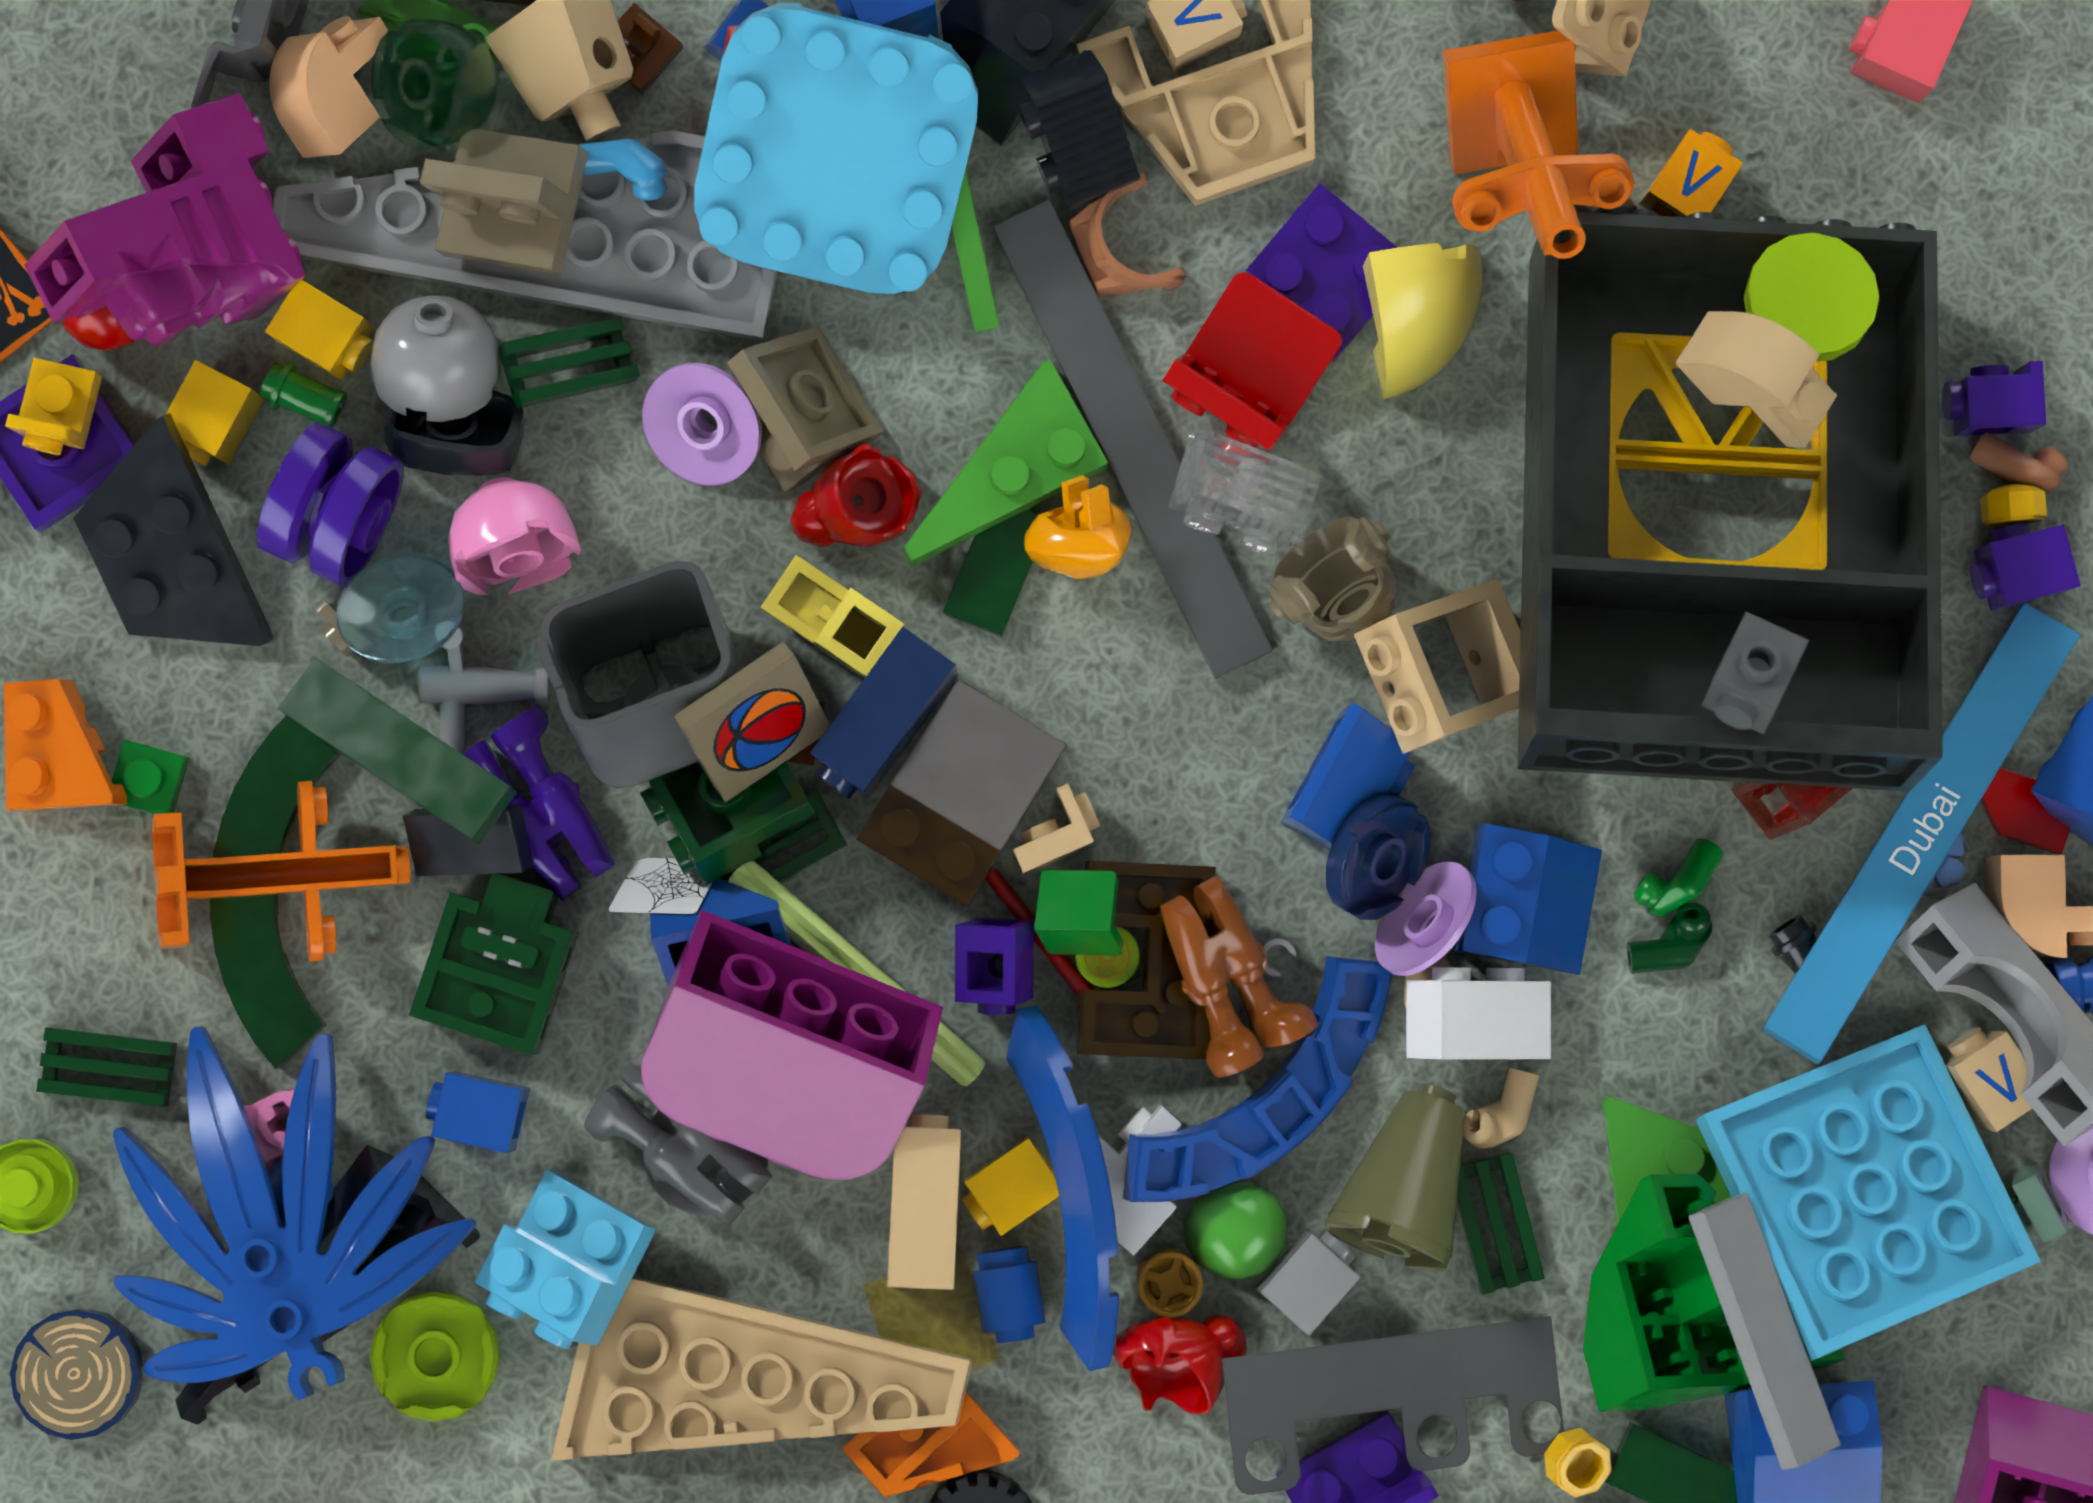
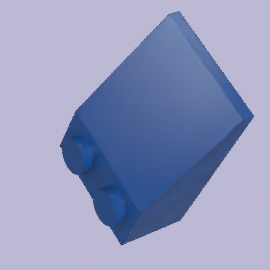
(1839, 1476)

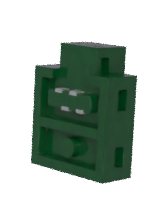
(497, 965)

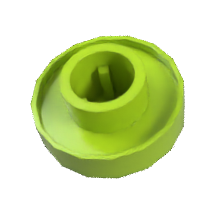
(35, 1185)

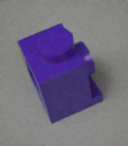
(1996, 401)
(976, 977)

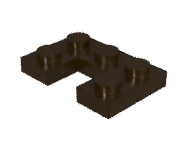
(1162, 1016)

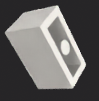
(1478, 1018)

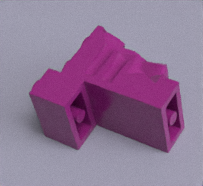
(185, 248)

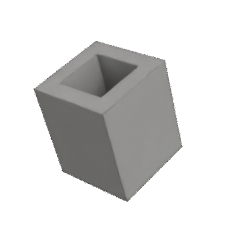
(1309, 1279)

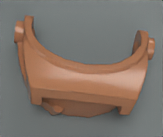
(1104, 271)

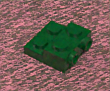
(720, 834)

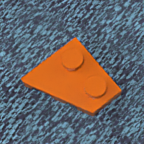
(53, 750)
(926, 1456)

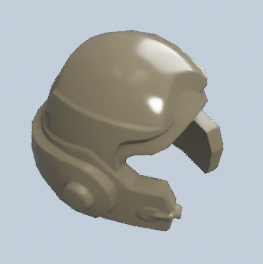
(1336, 580)

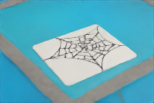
(659, 887)

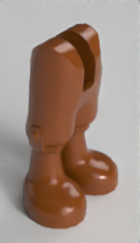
(1236, 957)

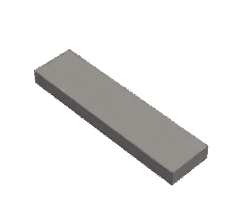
(1764, 1331)

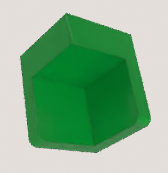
(1078, 912)

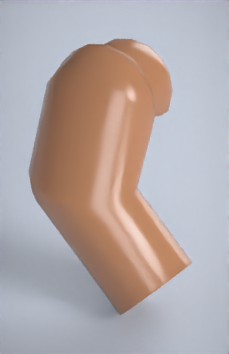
(2018, 467)

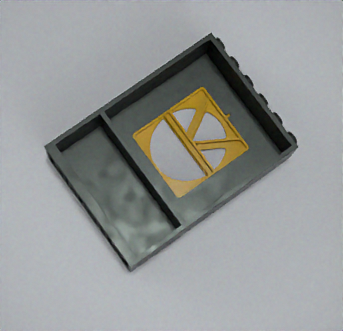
(1632, 633)

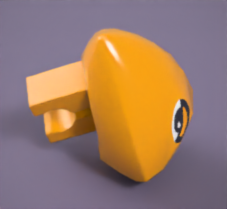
(1082, 535)

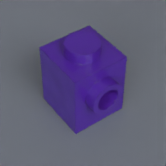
(2023, 566)

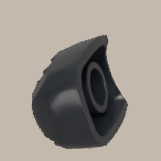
(466, 446)

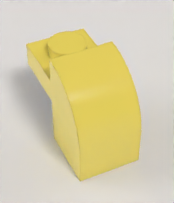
(831, 616)

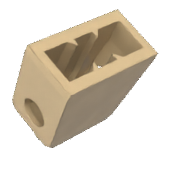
(566, 61)

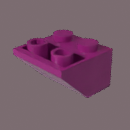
(2027, 1452)

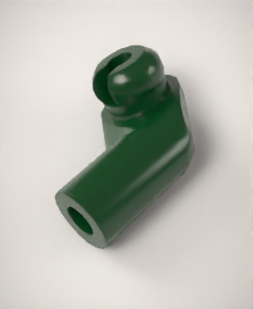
(1677, 945)

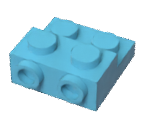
(565, 1262)

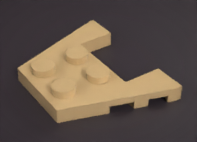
(1227, 121)

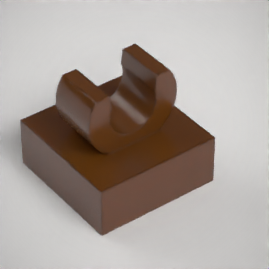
(648, 46)

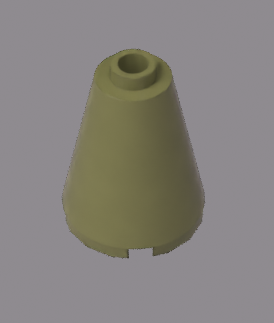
(1407, 1184)

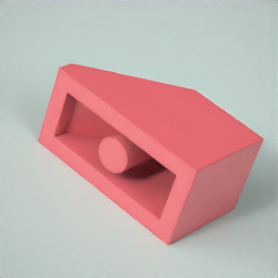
(1907, 44)

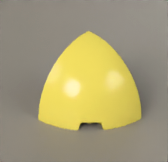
(1421, 310)

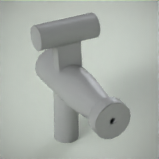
(462, 685)

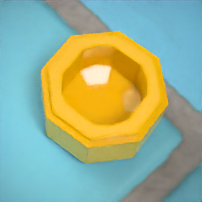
(2013, 505)
(1577, 1462)

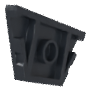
(167, 548)

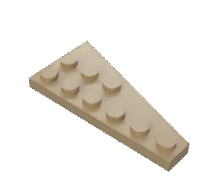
(724, 1372)

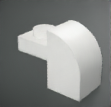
(1136, 1220)

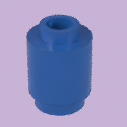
(1008, 1294)

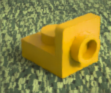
(56, 407)

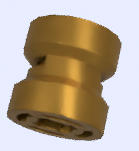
(1173, 1290)

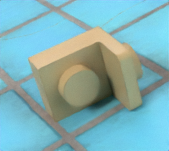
(1048, 843)

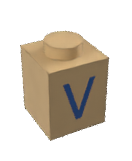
(1194, 28)
(1989, 1077)

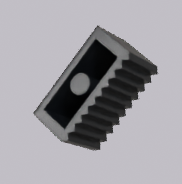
(1079, 129)

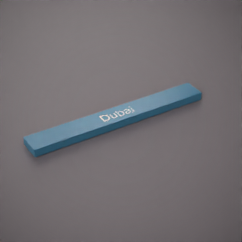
(1920, 834)

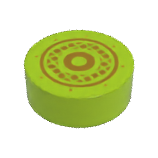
(1111, 970)

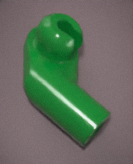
(1685, 885)

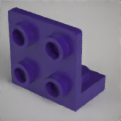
(1362, 1468)

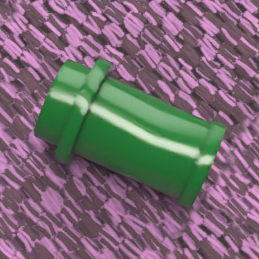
(302, 394)

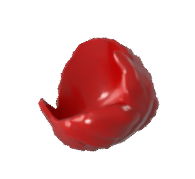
(828, 510)
(1179, 1359)

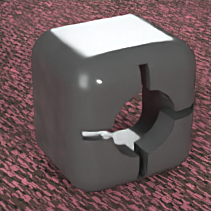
(630, 737)

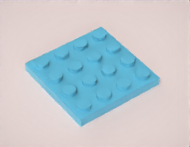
(1869, 1190)

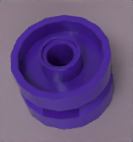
(329, 504)

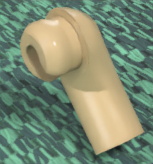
(1505, 1117)

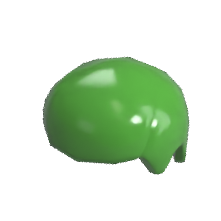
(1236, 1230)

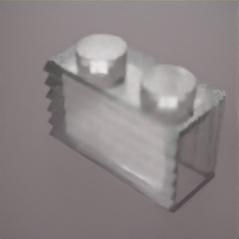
(1244, 492)

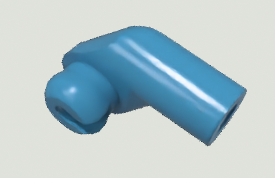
(632, 161)

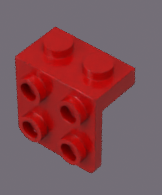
(1253, 361)

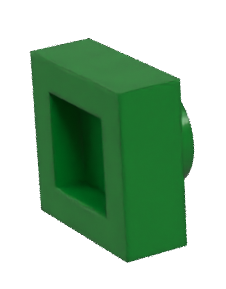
(150, 777)

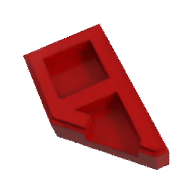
(2019, 814)

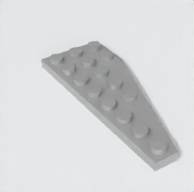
(619, 259)

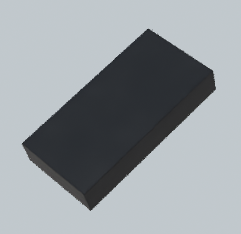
(444, 851)

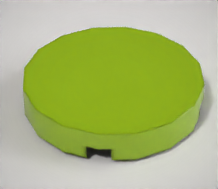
(1816, 291)
(458, 1346)

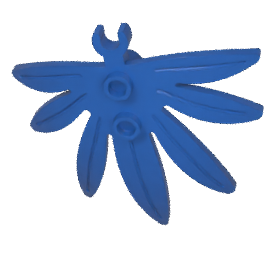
(274, 1278)

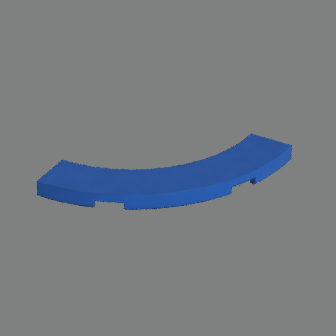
(1278, 1113)
(1082, 1185)

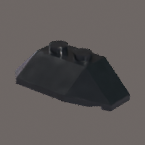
(1013, 40)

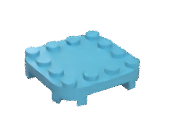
(835, 149)

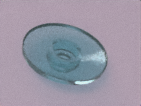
(397, 590)

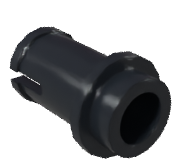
(1794, 941)

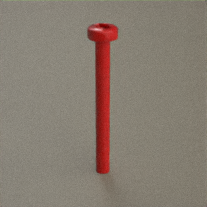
(1021, 911)

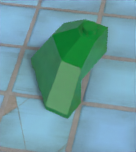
(1654, 1311)

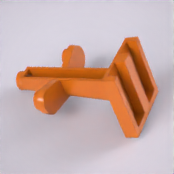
(1519, 110)
(238, 876)

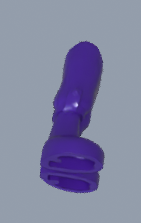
(556, 806)

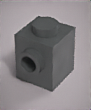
(1754, 674)

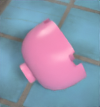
(511, 533)

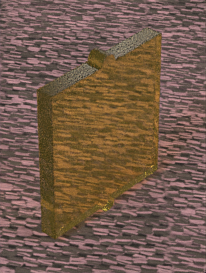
(934, 1317)

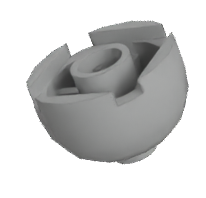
(435, 358)

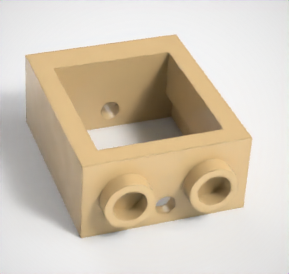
(1488, 645)
(924, 1204)

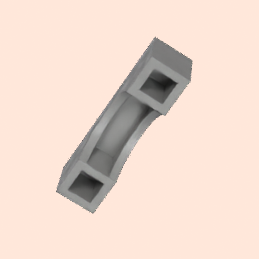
(1974, 952)

